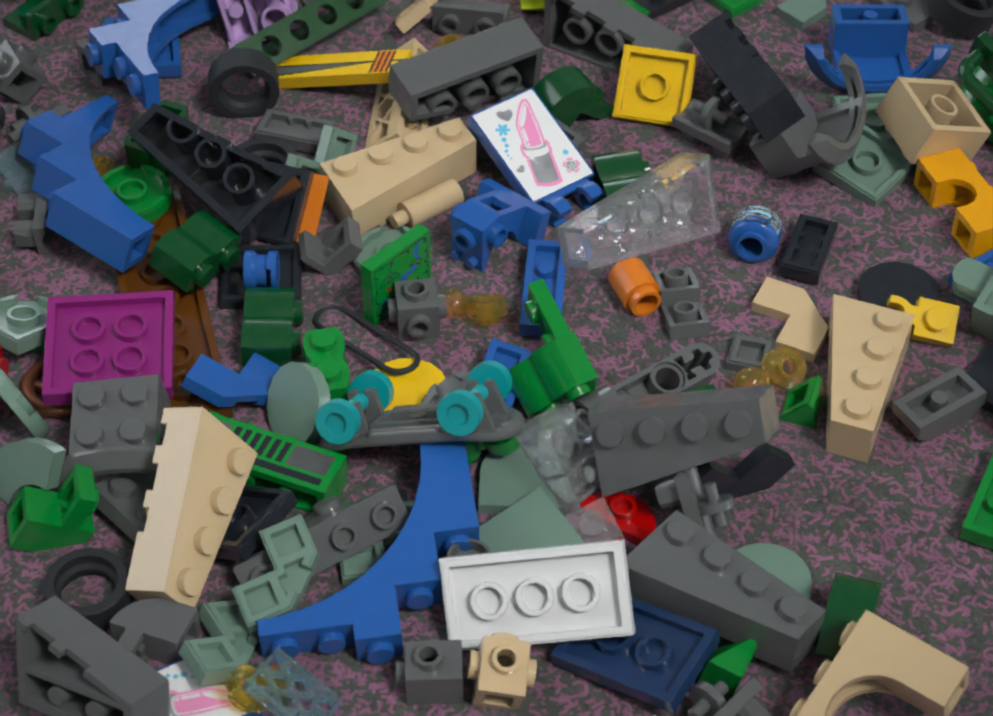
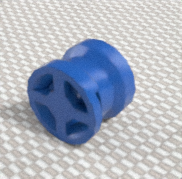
(257, 269)

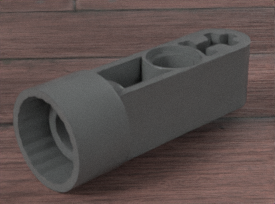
(697, 358)

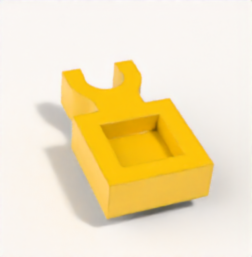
(933, 320)

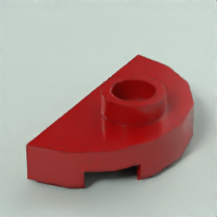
(630, 514)

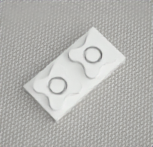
(539, 594)

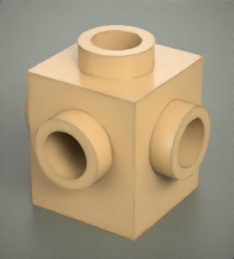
(501, 671)

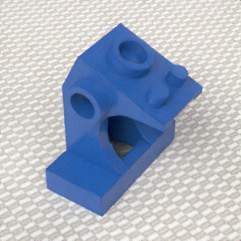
(483, 225)

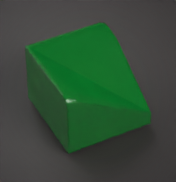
(729, 664)

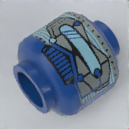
(755, 234)

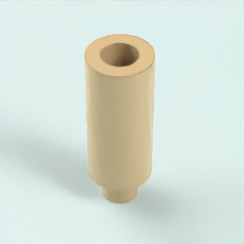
(427, 204)

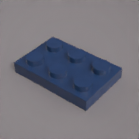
(652, 664)

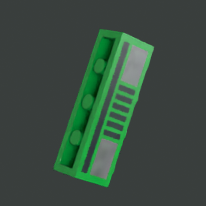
(291, 464)

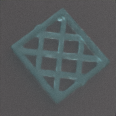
(298, 674)

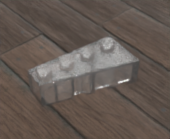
(646, 215)

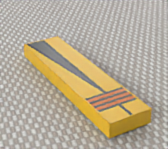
(339, 68)

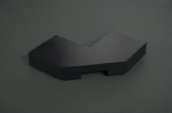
(753, 474)

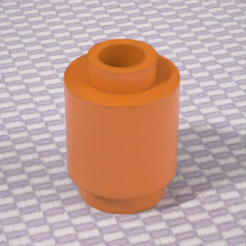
(635, 286)

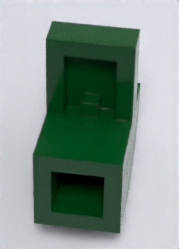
(569, 93)
(846, 602)

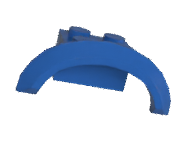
(876, 42)

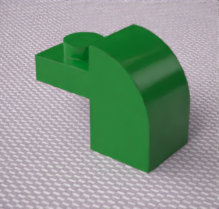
(54, 519)

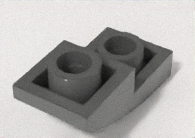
(681, 303)

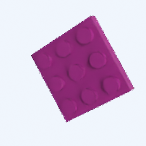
(107, 340)

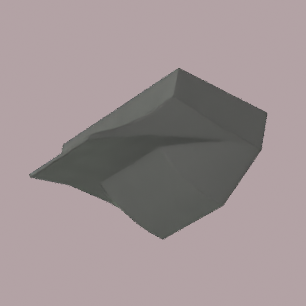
(940, 404)

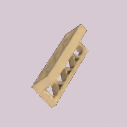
(387, 114)

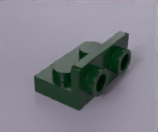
(41, 17)

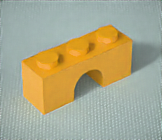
(954, 180)

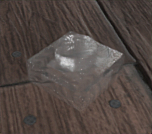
(595, 522)

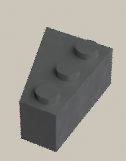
(80, 670)

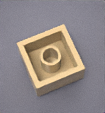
(931, 118)

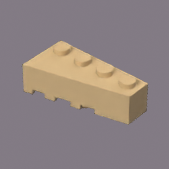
(378, 178)
(863, 366)
(189, 507)

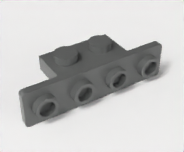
(340, 530)

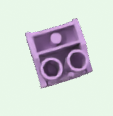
(248, 17)

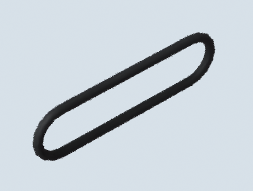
(368, 357)

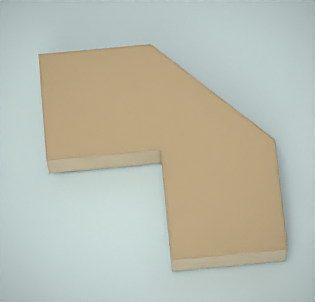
(413, 14)
(804, 324)

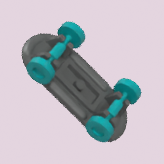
(461, 415)

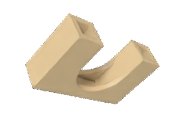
(888, 661)

